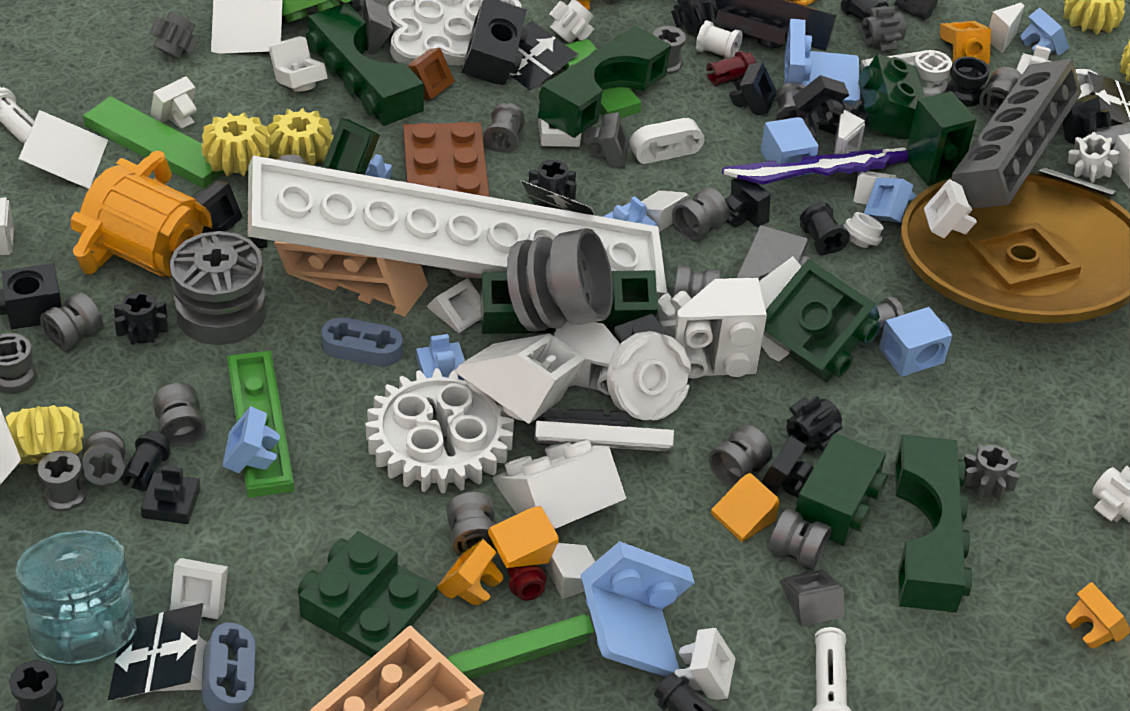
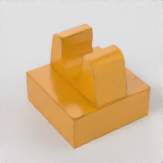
(468, 570)
(1097, 609)

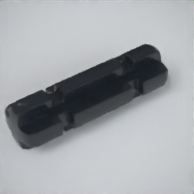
(583, 416)

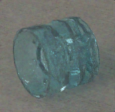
(76, 596)

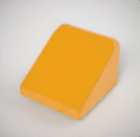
(747, 508)
(525, 538)

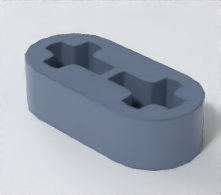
(362, 341)
(218, 667)

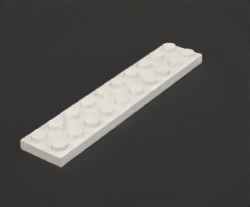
(422, 222)

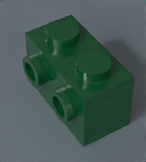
(890, 95)
(939, 136)
(842, 487)

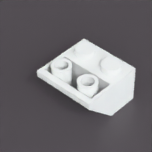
(723, 328)
(523, 374)
(565, 482)

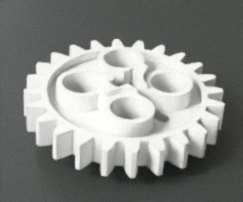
(411, 442)

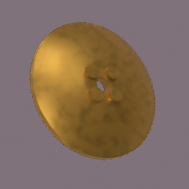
(1039, 260)

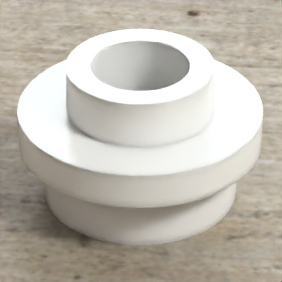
(864, 230)

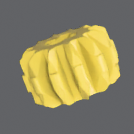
(1094, 14)
(300, 135)
(233, 141)
(45, 431)

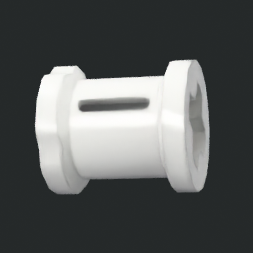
(718, 40)

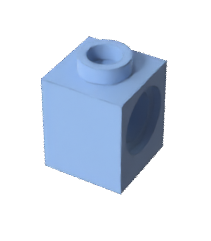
(915, 341)

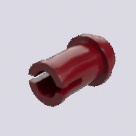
(729, 68)
(527, 581)

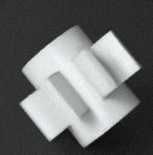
(571, 21)
(1093, 157)
(1114, 494)

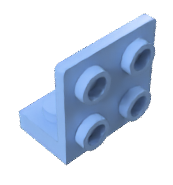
(804, 65)
(626, 603)

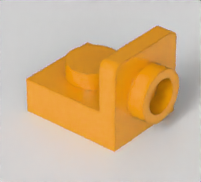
(968, 39)

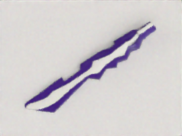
(821, 164)

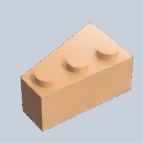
(371, 277)
(405, 677)

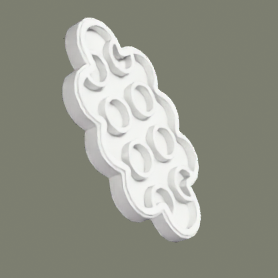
(433, 24)

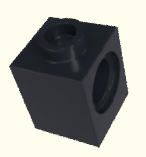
(28, 294)

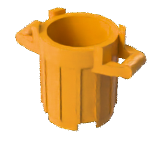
(136, 217)

